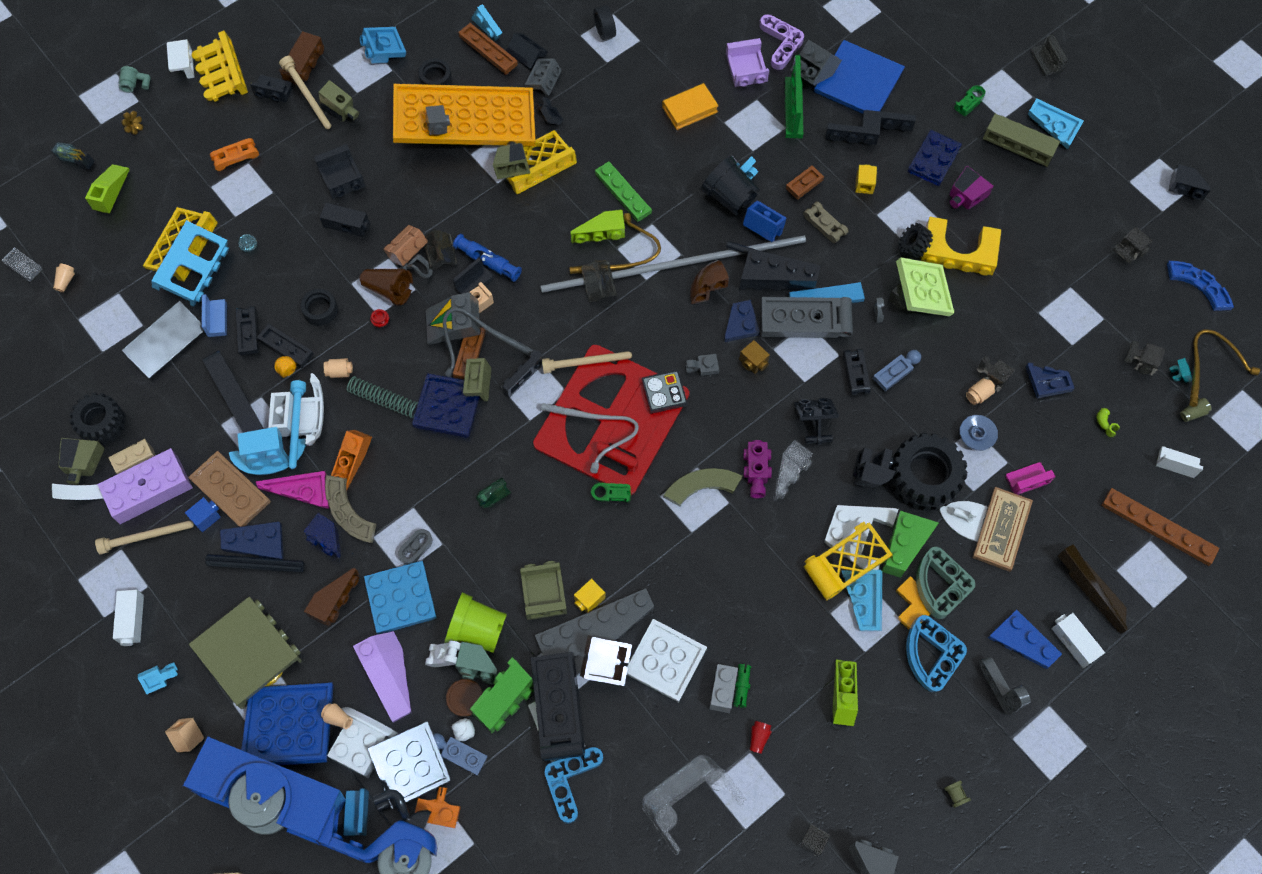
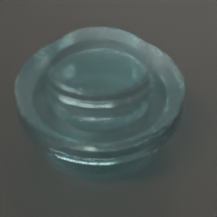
(247, 243)

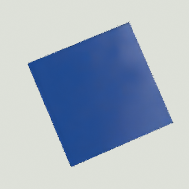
(861, 79)
(287, 724)

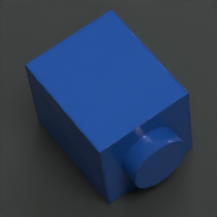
(203, 514)

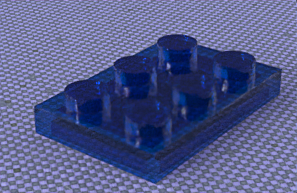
(934, 157)

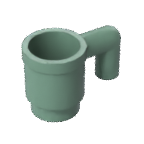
(129, 77)

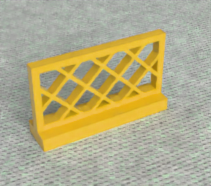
(547, 168)
(205, 221)

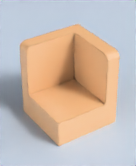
(184, 735)

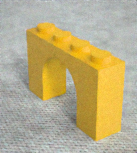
(981, 261)

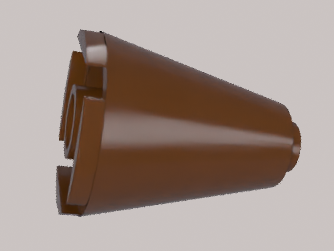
(388, 283)

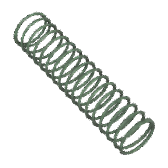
(403, 401)

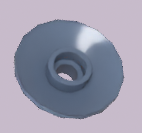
(982, 426)

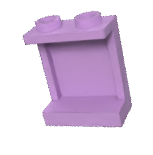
(746, 62)

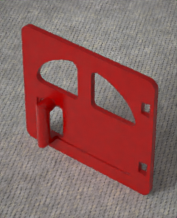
(630, 403)

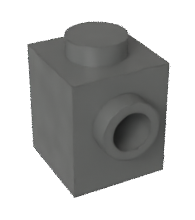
(437, 120)

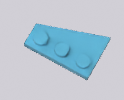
(1055, 121)

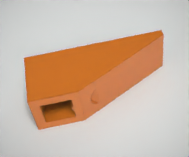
(351, 455)

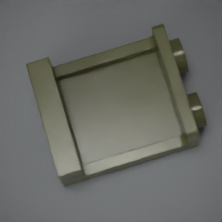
(543, 590)

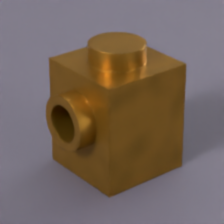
(754, 357)

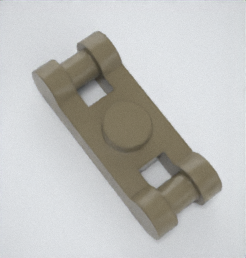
(825, 222)

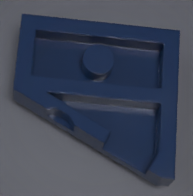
(1049, 381)

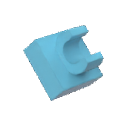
(748, 169)

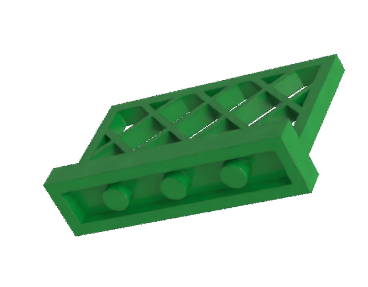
(794, 102)

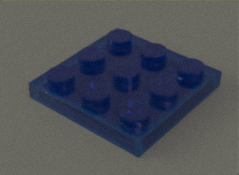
(445, 407)

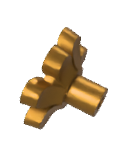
(131, 122)

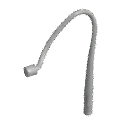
(571, 412)

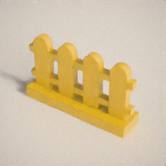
(232, 70)

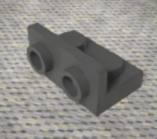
(544, 75)

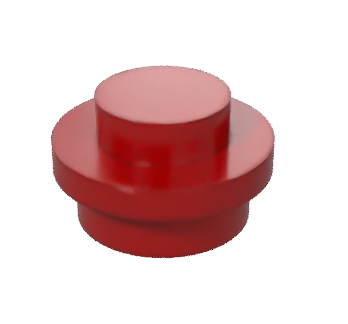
(379, 318)

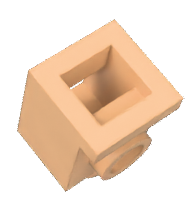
(483, 295)

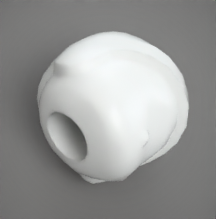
(463, 729)

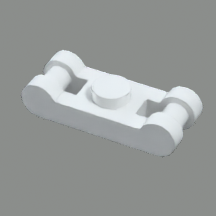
(443, 654)

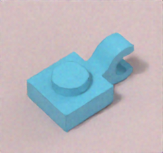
(155, 678)

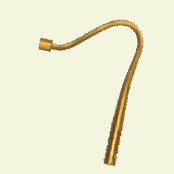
(1196, 374)

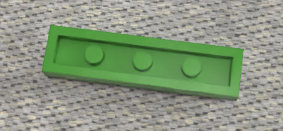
(623, 191)

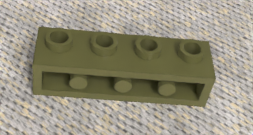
(1021, 139)

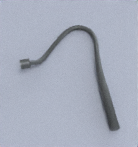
(521, 347)

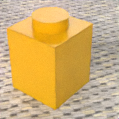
(866, 179)
(589, 596)

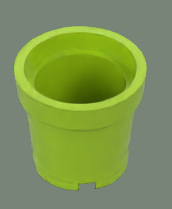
(475, 624)

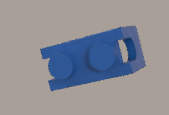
(764, 221)

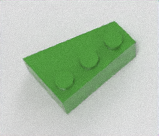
(907, 539)

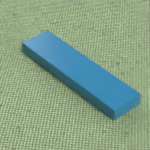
(852, 291)

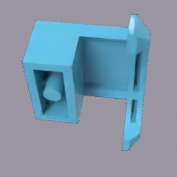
(262, 452)

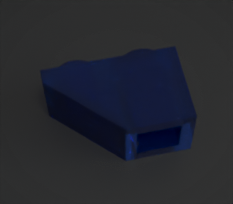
(325, 534)

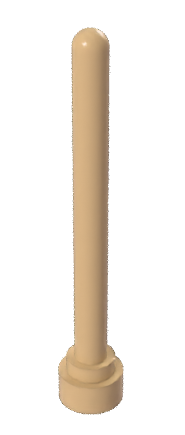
(287, 64)
(551, 365)
(104, 545)

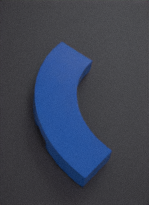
(1203, 281)

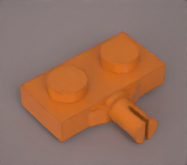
(442, 812)

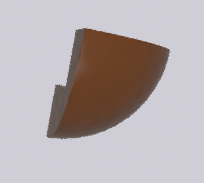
(708, 279)

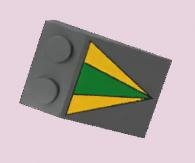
(458, 323)

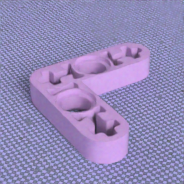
(787, 38)

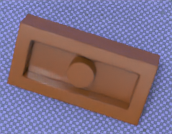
(804, 182)

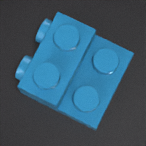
(382, 44)

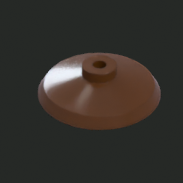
(462, 696)

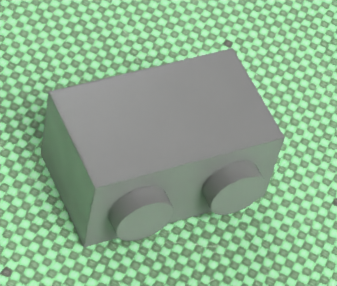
(723, 688)

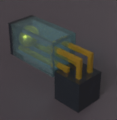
(70, 153)

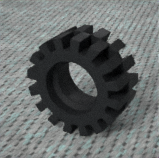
(915, 240)

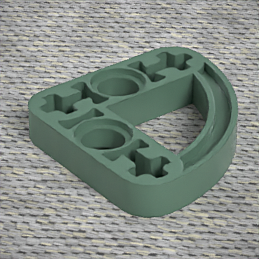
(956, 586)

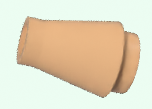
(63, 276)
(334, 715)

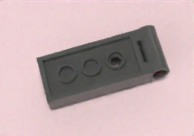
(796, 317)

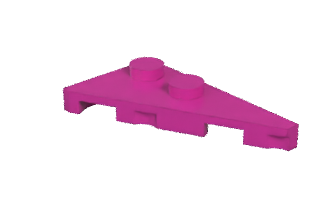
(303, 487)

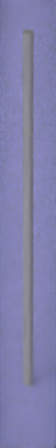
(677, 263)

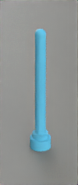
(298, 389)

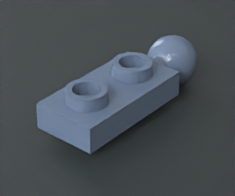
(897, 370)
(460, 754)

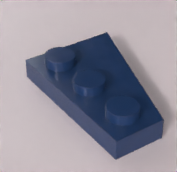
(257, 540)

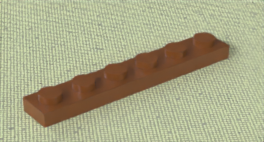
(1160, 527)

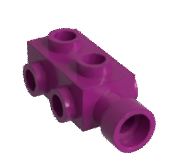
(755, 461)

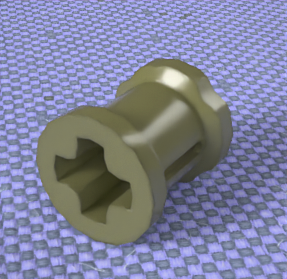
(957, 794)

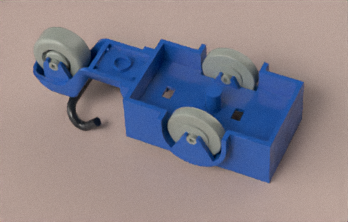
(274, 798)

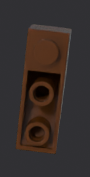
(328, 600)

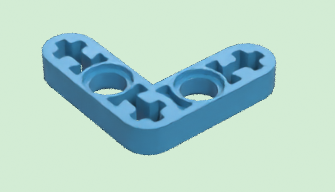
(561, 780)

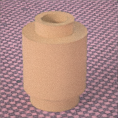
(338, 368)
(980, 391)

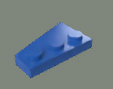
(1025, 639)

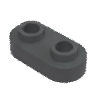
(414, 546)

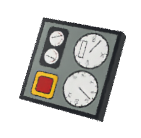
(664, 391)

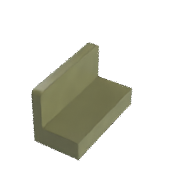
(477, 378)

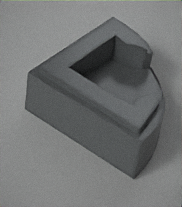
(879, 303)

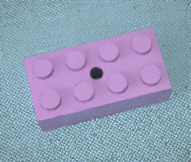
(144, 486)

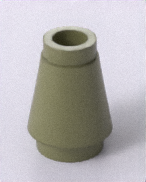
(1195, 412)

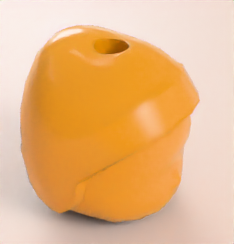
(285, 366)

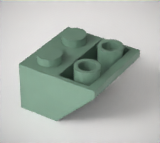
(475, 663)

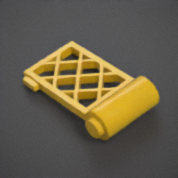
(825, 576)

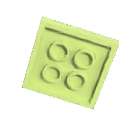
(925, 287)

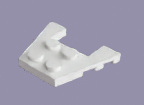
(847, 518)

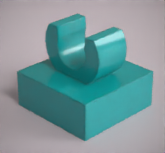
(1184, 371)

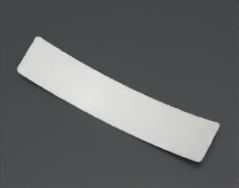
(76, 492)

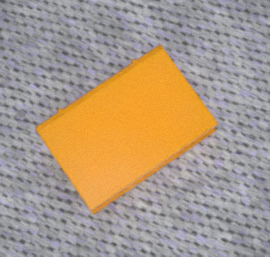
(690, 106)

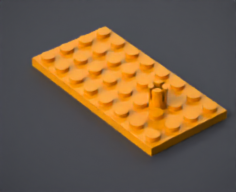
(475, 114)

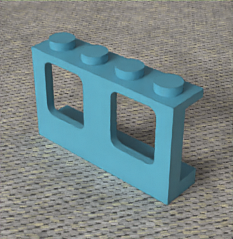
(179, 255)

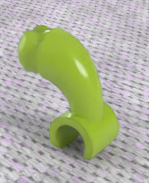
(1102, 418)

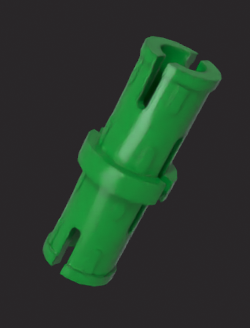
(742, 686)

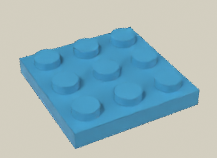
(400, 597)

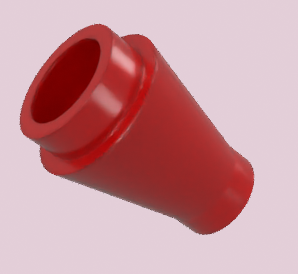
(759, 736)

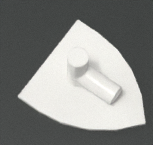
(965, 518)

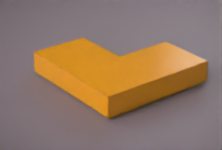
(909, 593)

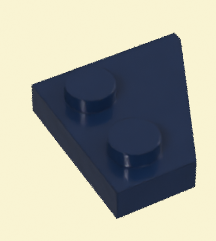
(741, 322)

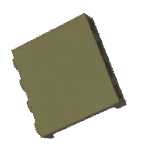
(245, 651)

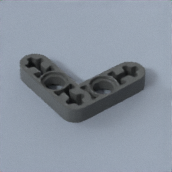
(1010, 700)

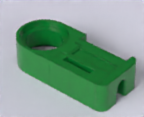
(969, 102)
(614, 491)

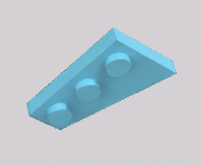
(866, 599)

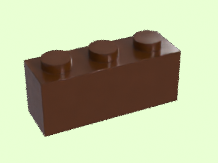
(305, 55)

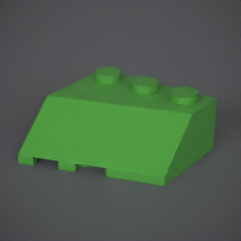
(504, 697)

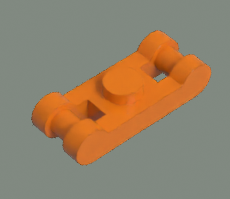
(233, 153)

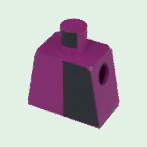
(969, 189)

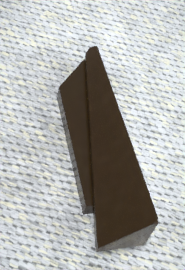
(1095, 588)

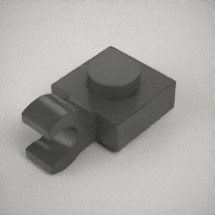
(705, 365)

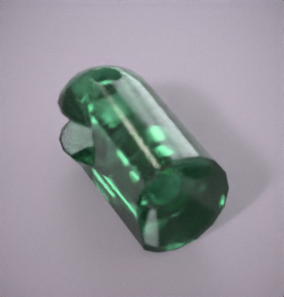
(493, 493)

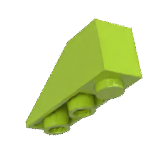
(106, 188)
(602, 227)
(845, 693)

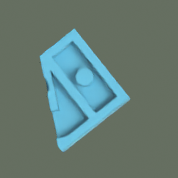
(486, 23)

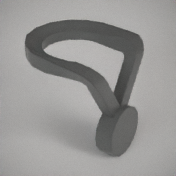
(410, 265)

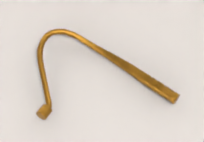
(627, 219)

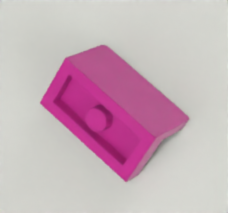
(1029, 478)

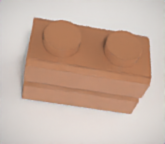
(405, 245)

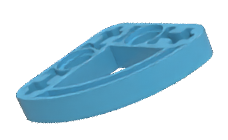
(945, 647)

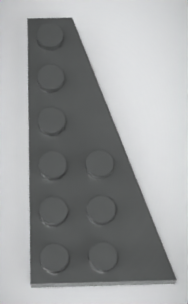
(605, 622)

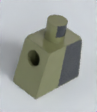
(337, 102)
(510, 161)
(79, 458)

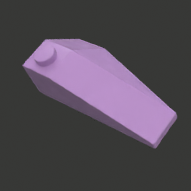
(386, 669)

